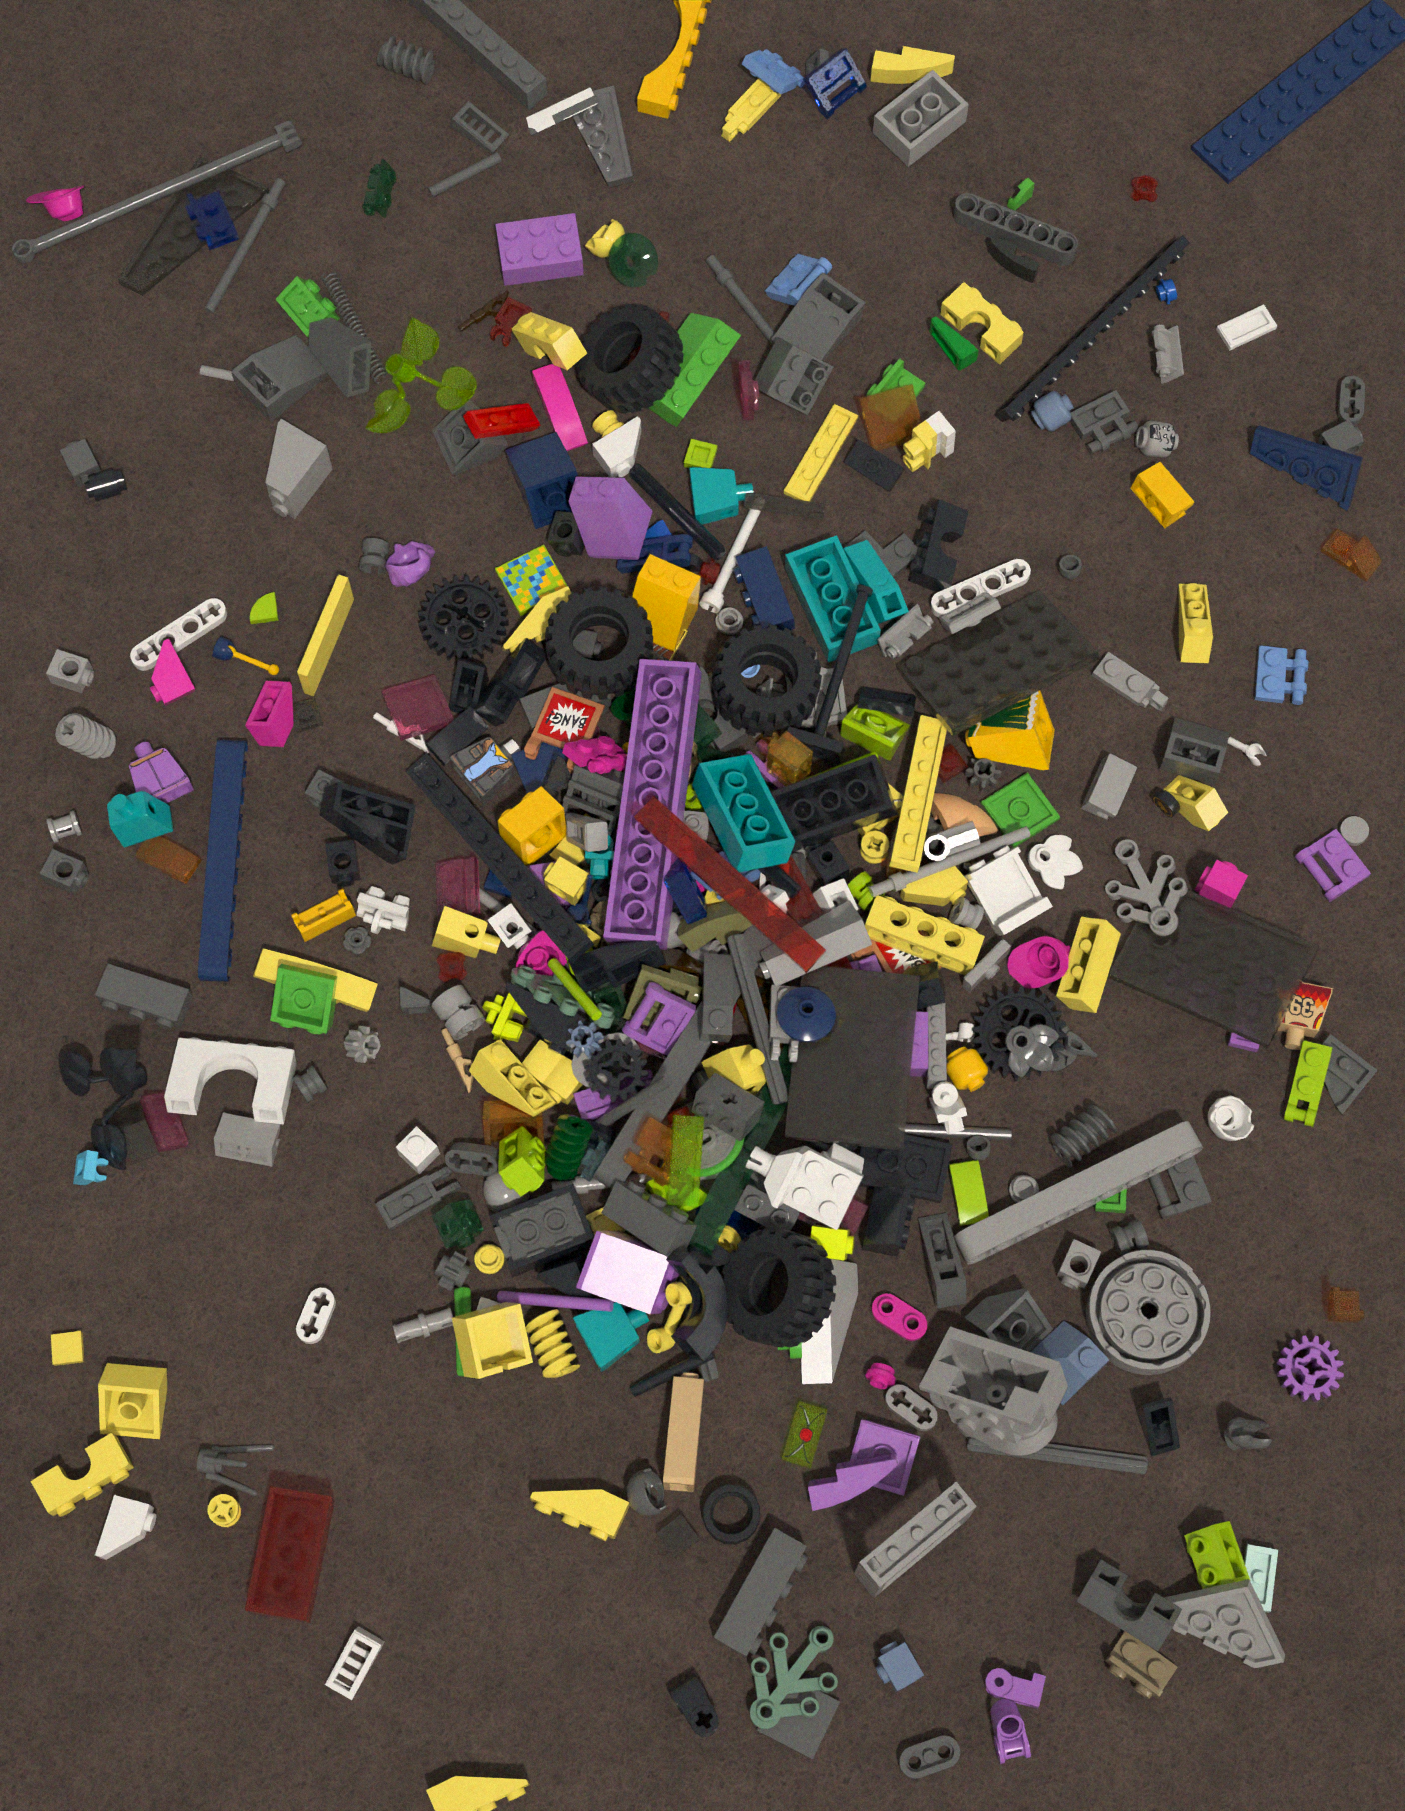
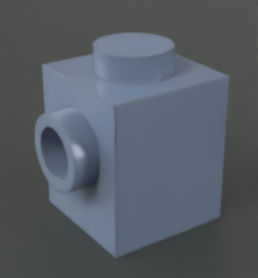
(898, 1666)

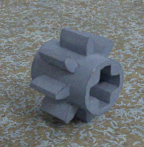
(577, 1037)

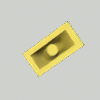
(1197, 802)
(937, 888)

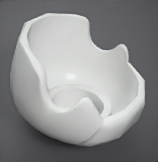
(1222, 1111)

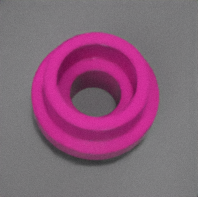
(881, 1376)

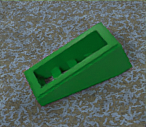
(955, 346)

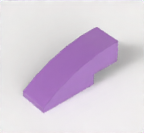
(851, 1480)

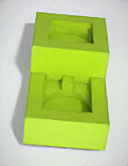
(968, 1192)

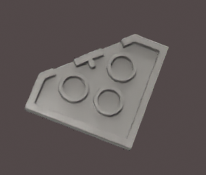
(1230, 1621)

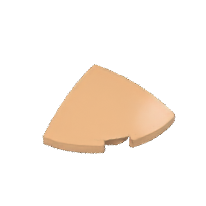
(956, 811)

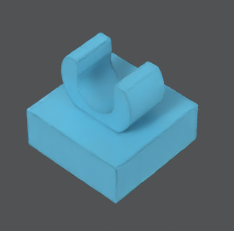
(86, 1168)

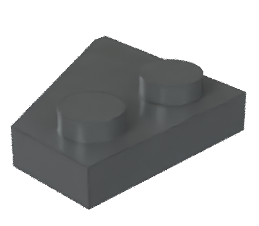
(1345, 1074)

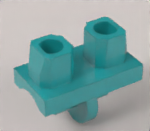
(601, 861)

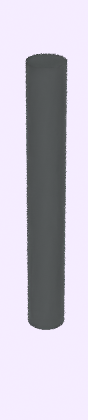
(464, 174)

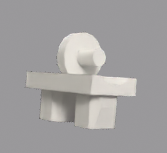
(381, 912)
(948, 1107)

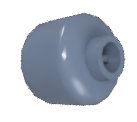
(1052, 411)

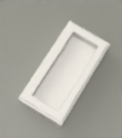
(1246, 327)

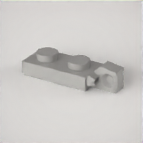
(1129, 682)

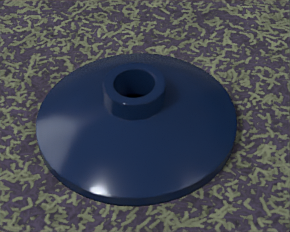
(802, 1025)

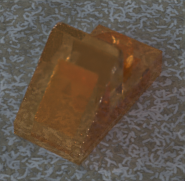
(1353, 555)

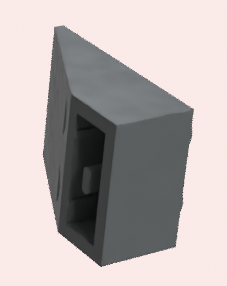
(822, 318)
(278, 376)

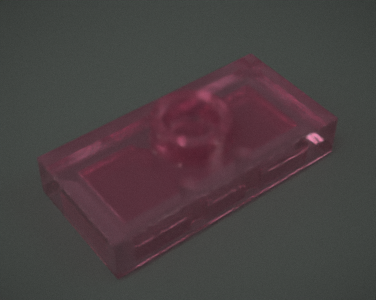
(165, 1126)

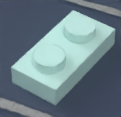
(1261, 1569)

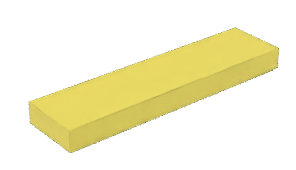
(821, 454)

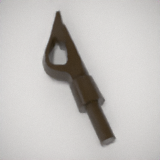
(486, 310)

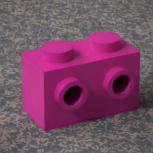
(1221, 883)

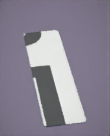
(561, 111)

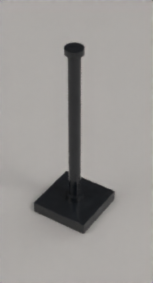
(824, 747)

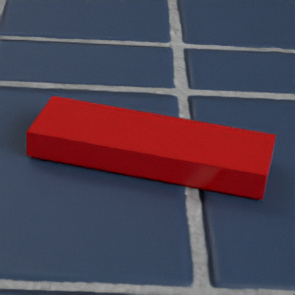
(501, 420)

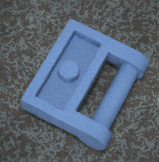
(797, 278)

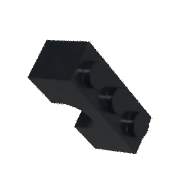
(931, 565)

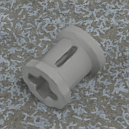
(64, 826)

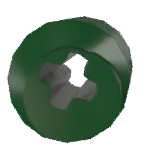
(567, 1146)

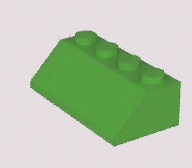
(704, 348)

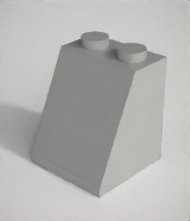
(295, 469)

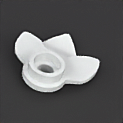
(1059, 860)

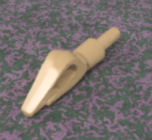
(460, 1062)

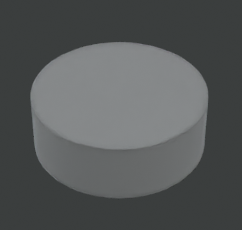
(1354, 830)

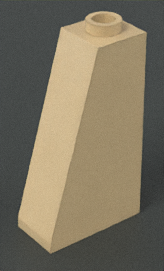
(683, 1433)

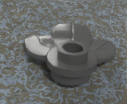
(1034, 1051)

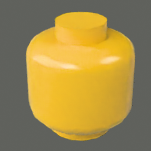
(966, 1069)

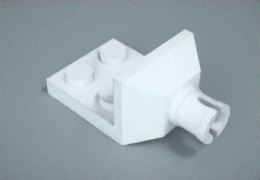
(807, 1182)

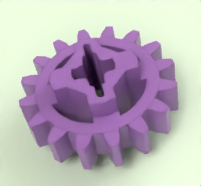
(1307, 1381)

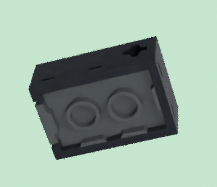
(542, 1230)

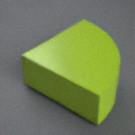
(264, 609)

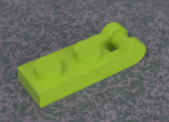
(1308, 1082)

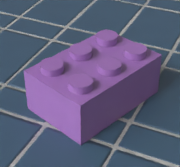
(539, 249)

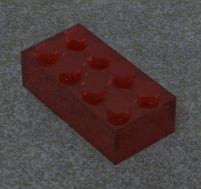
(290, 1555)

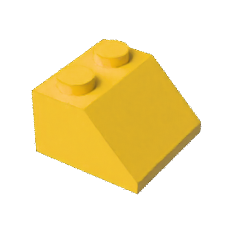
(533, 826)

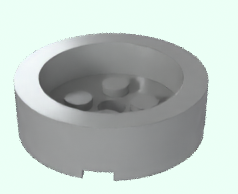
(1126, 1334)

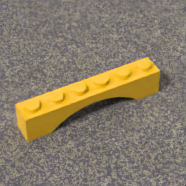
(660, 86)

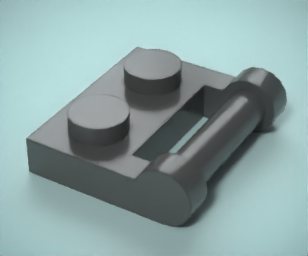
(1187, 1186)

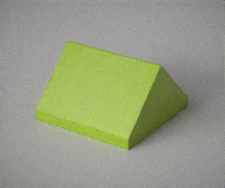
(874, 731)

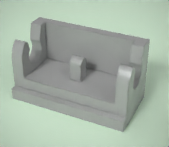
(1109, 787)
(246, 1140)

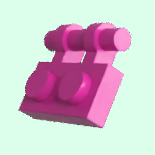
(598, 754)

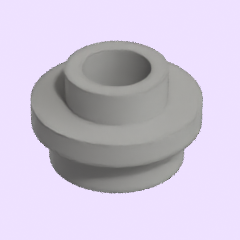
(730, 613)

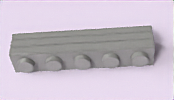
(936, 1045)

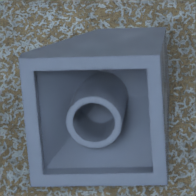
(1076, 1354)

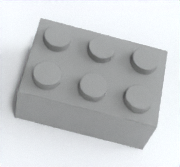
(920, 118)

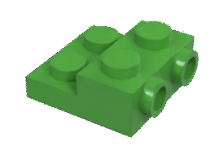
(304, 999)

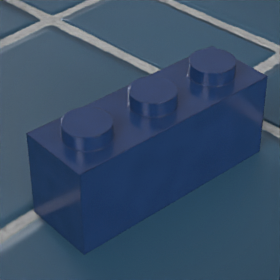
(763, 590)

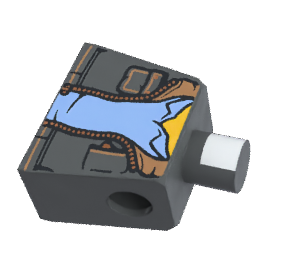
(485, 767)

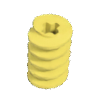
(550, 1346)

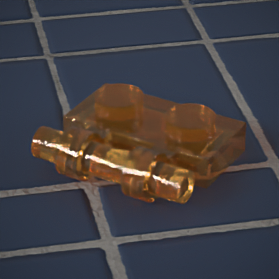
(654, 1140)

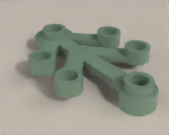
(548, 987)
(788, 1680)

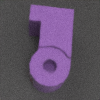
(1021, 1691)

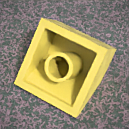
(132, 1400)

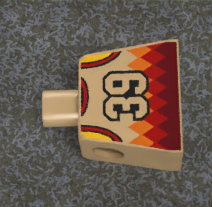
(1305, 1014)

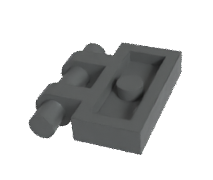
(1099, 415)

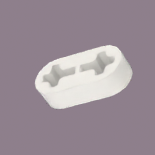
(322, 1318)

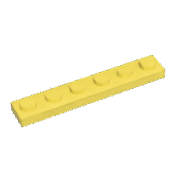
(918, 794)

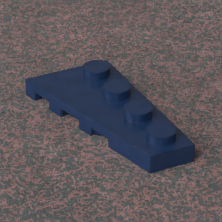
(1319, 466)

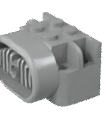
(996, 1391)

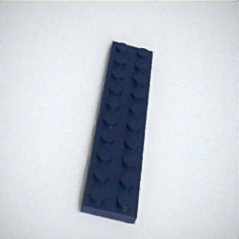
(1301, 90)

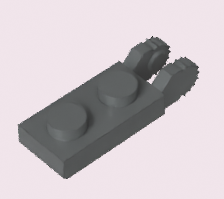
(415, 1198)

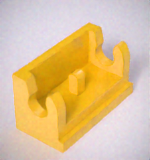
(1161, 494)
(324, 916)

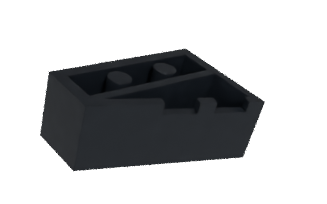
(370, 819)

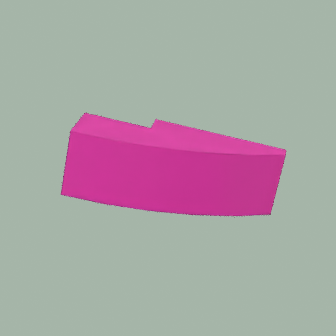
(559, 406)

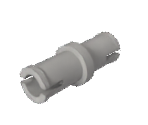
(423, 1325)

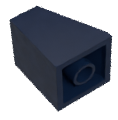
(543, 477)

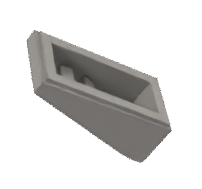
(586, 832)

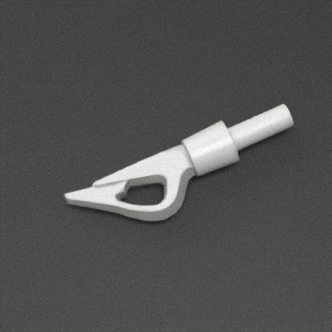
(391, 728)

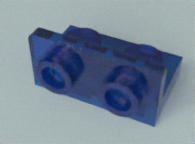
(212, 219)

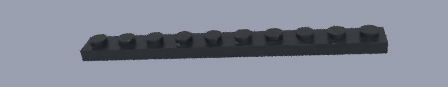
(1086, 336)
(500, 858)

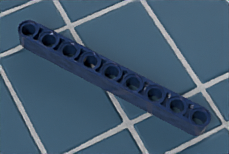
(222, 854)

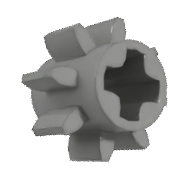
(362, 1044)

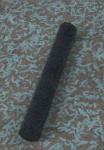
(668, 1374)

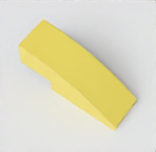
(909, 66)

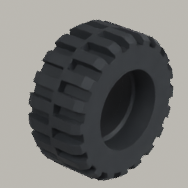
(647, 375)
(590, 610)
(770, 648)
(807, 1293)

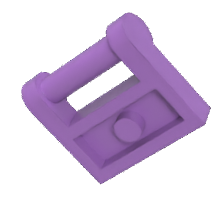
(1339, 859)
(668, 1022)

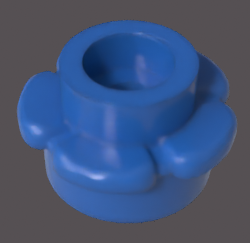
(1166, 291)

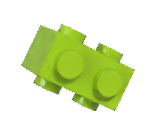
(521, 1161)
(1216, 1555)

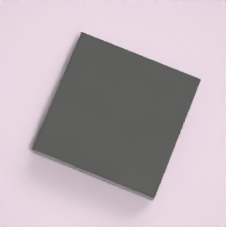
(801, 1732)

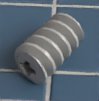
(85, 736)

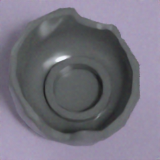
(639, 1492)

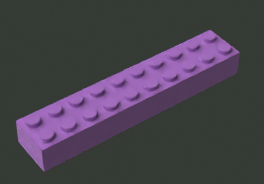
(656, 767)

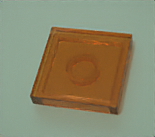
(890, 416)

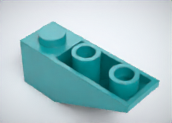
(870, 571)

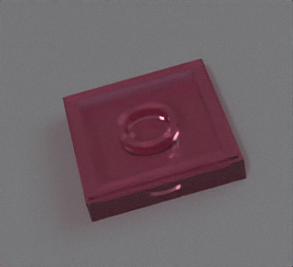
(417, 707)

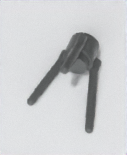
(214, 1461)

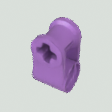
(1009, 1735)

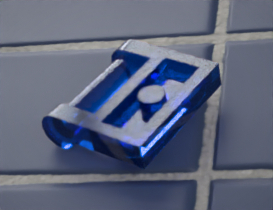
(831, 76)

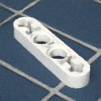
(978, 585)
(176, 631)

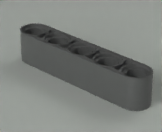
(1009, 219)

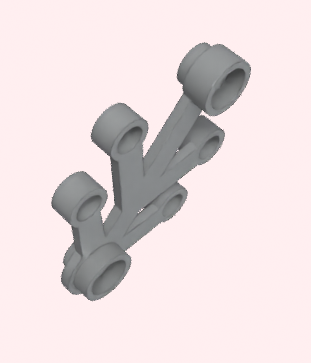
(1148, 892)

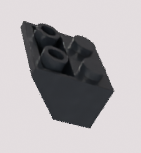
(887, 1218)

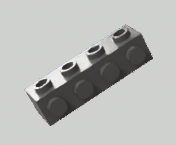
(760, 1593)

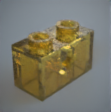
(788, 759)

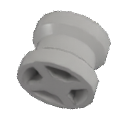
(966, 913)

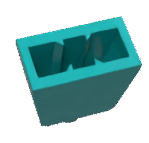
(716, 493)
(138, 817)
(610, 1333)

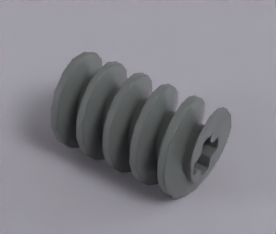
(406, 60)
(1081, 1133)

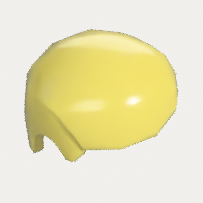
(604, 238)

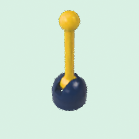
(226, 650)

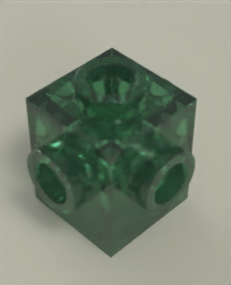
(458, 1224)

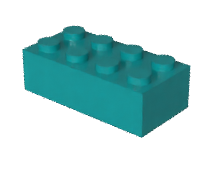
(827, 595)
(743, 813)

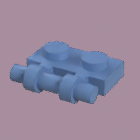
(773, 71)
(1271, 675)

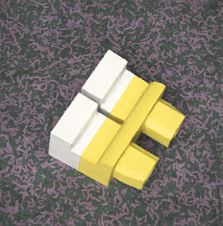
(927, 440)

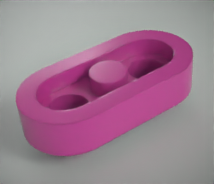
(898, 1318)

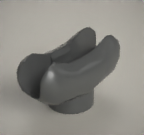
(1241, 1434)

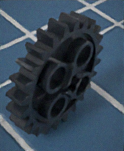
(478, 600)
(994, 1025)

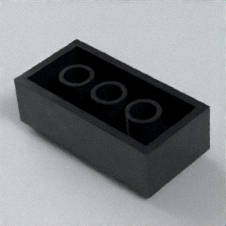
(836, 802)

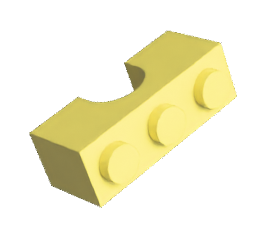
(969, 306)
(544, 336)
(108, 1464)

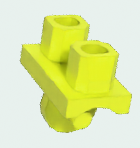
(504, 1026)

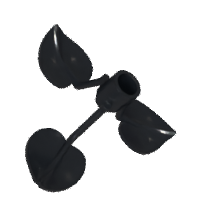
(123, 1075)

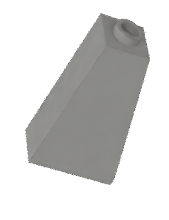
(837, 931)

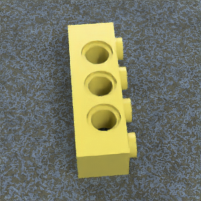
(930, 948)

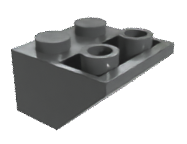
(793, 376)
(1195, 751)

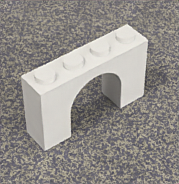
(200, 1059)

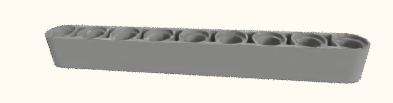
(1078, 1192)

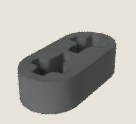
(1345, 400)
(473, 1158)

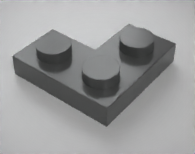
(895, 556)

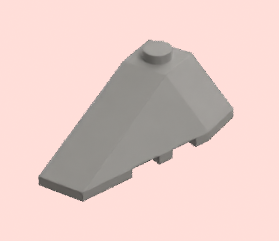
(823, 1350)

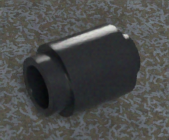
(105, 484)

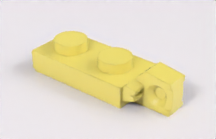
(749, 109)

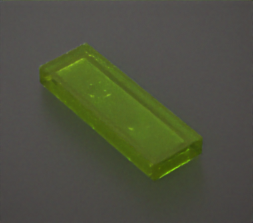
(685, 1160)

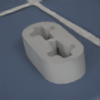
(907, 1413)

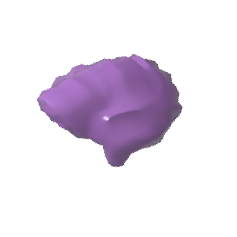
(409, 563)

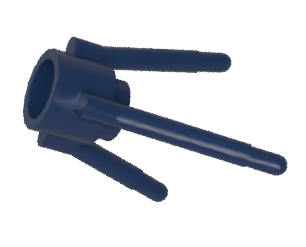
(579, 912)

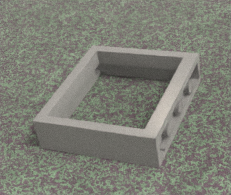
(914, 1539)

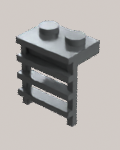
(603, 786)

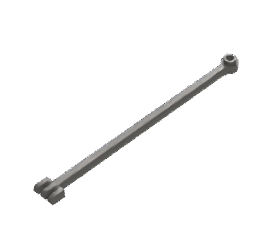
(285, 137)

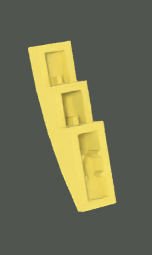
(349, 988)

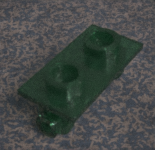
(382, 179)

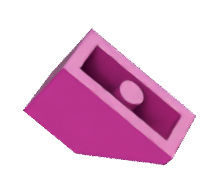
(170, 677)
(272, 714)

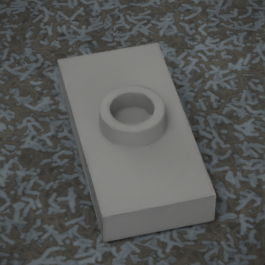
(970, 613)
(987, 966)

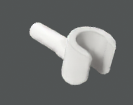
(1250, 750)
(965, 1032)

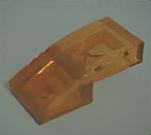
(168, 858)

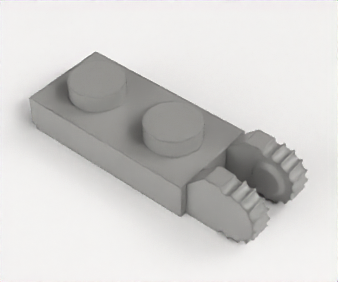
(776, 1034)

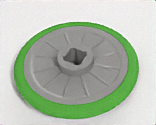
(718, 1150)

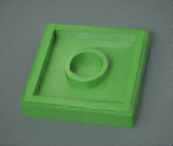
(1020, 806)

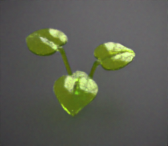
(418, 345)

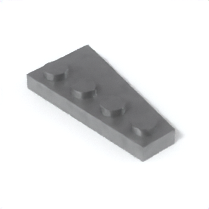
(605, 137)

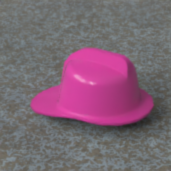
(61, 203)
(538, 953)
(1039, 962)

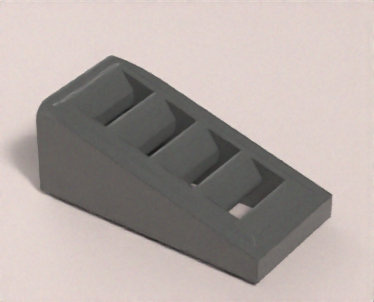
(466, 129)

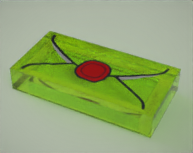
(804, 1435)

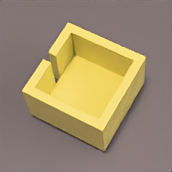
(494, 1337)

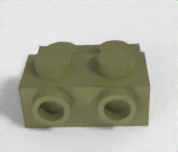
(675, 982)

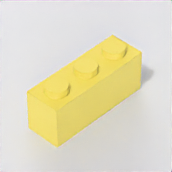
(1088, 964)

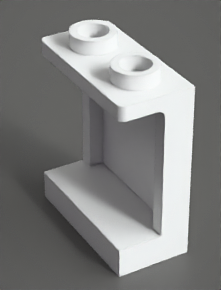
(1006, 890)

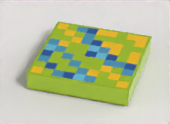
(530, 578)

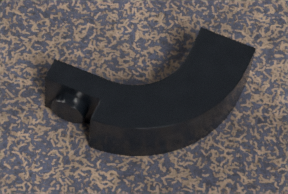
(708, 1309)

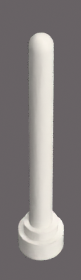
(714, 596)

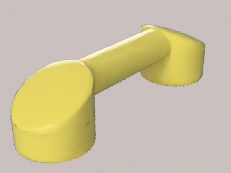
(678, 1297)

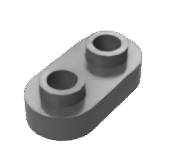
(929, 1758)

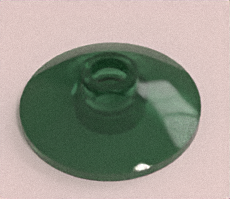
(643, 258)

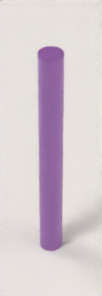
(556, 1301)

